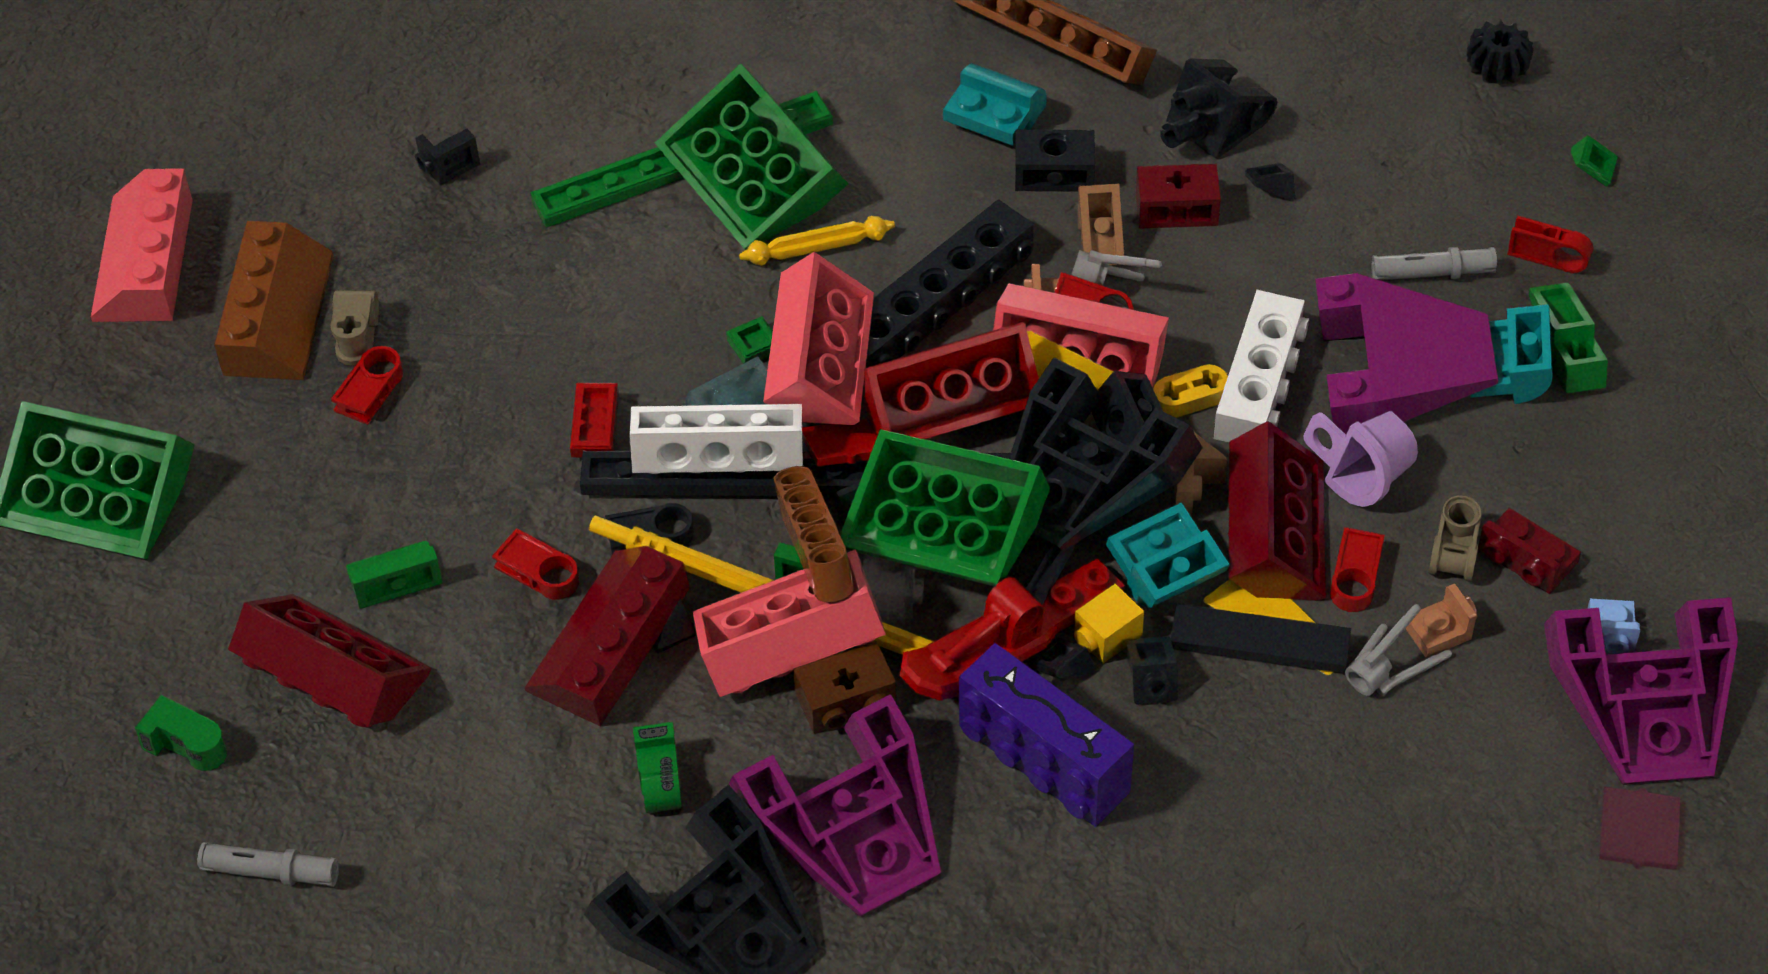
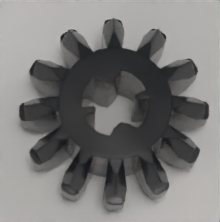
(1499, 51)

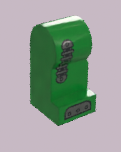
(183, 732)
(658, 766)

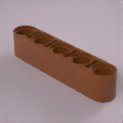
(814, 534)

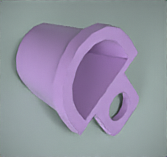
(1364, 458)

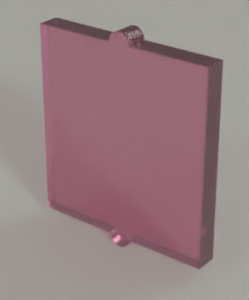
(1639, 828)

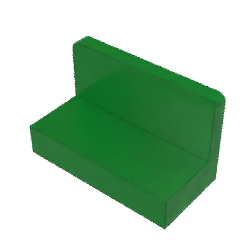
(394, 574)

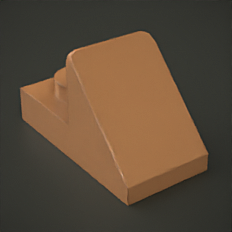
(1100, 219)
(1207, 468)

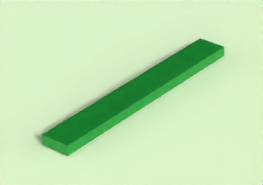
(644, 171)

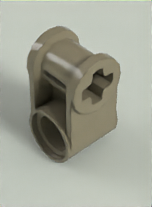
(354, 323)
(1455, 543)

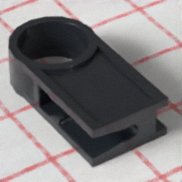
(651, 518)

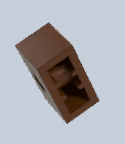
(842, 685)

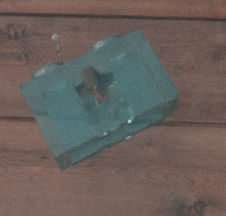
(736, 387)

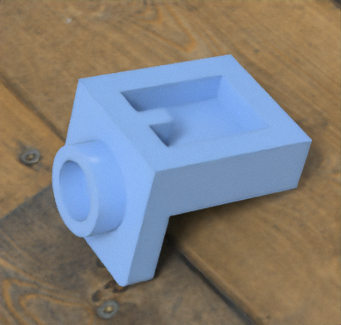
(1618, 625)

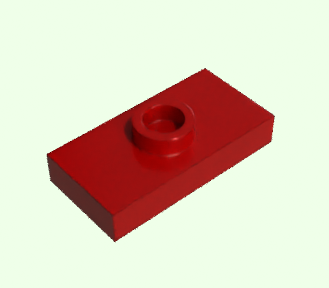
(594, 418)

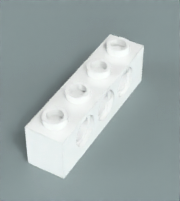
(1261, 365)
(716, 438)

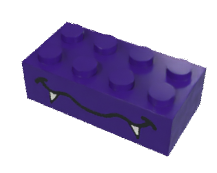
(1045, 735)

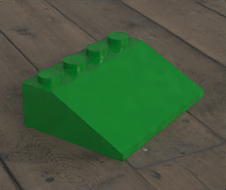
(750, 160)
(91, 479)
(944, 508)

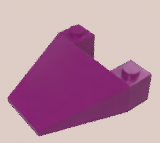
(1416, 349)
(1650, 710)
(862, 830)

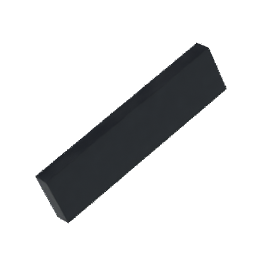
(1260, 638)

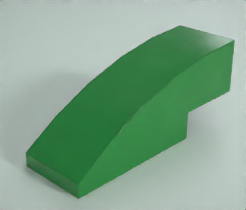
(1575, 353)

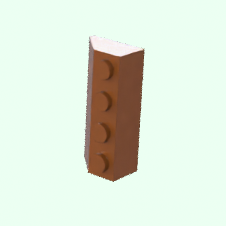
(273, 303)

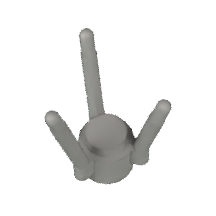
(1095, 266)
(1371, 667)

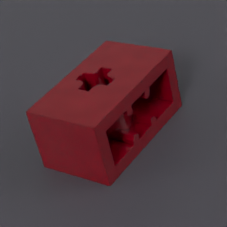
(1177, 196)

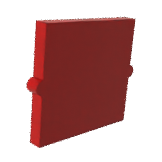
(839, 443)

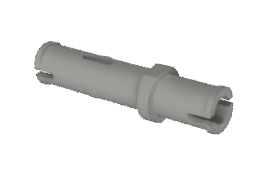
(1448, 263)
(284, 866)

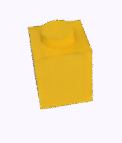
(1108, 622)

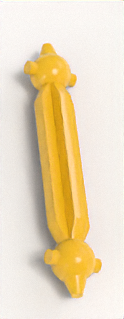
(816, 240)

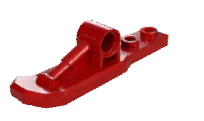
(1012, 621)

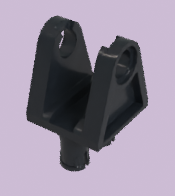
(1212, 111)

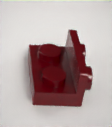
(1528, 550)

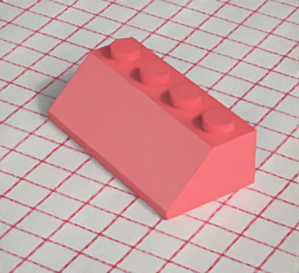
(144, 248)
(1098, 331)
(819, 342)
(782, 628)

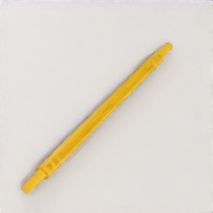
(727, 574)

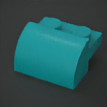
(994, 104)
(1522, 353)
(1165, 556)

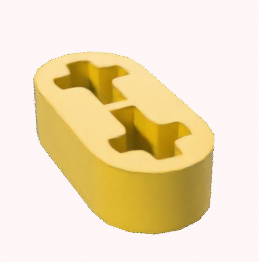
(1189, 390)

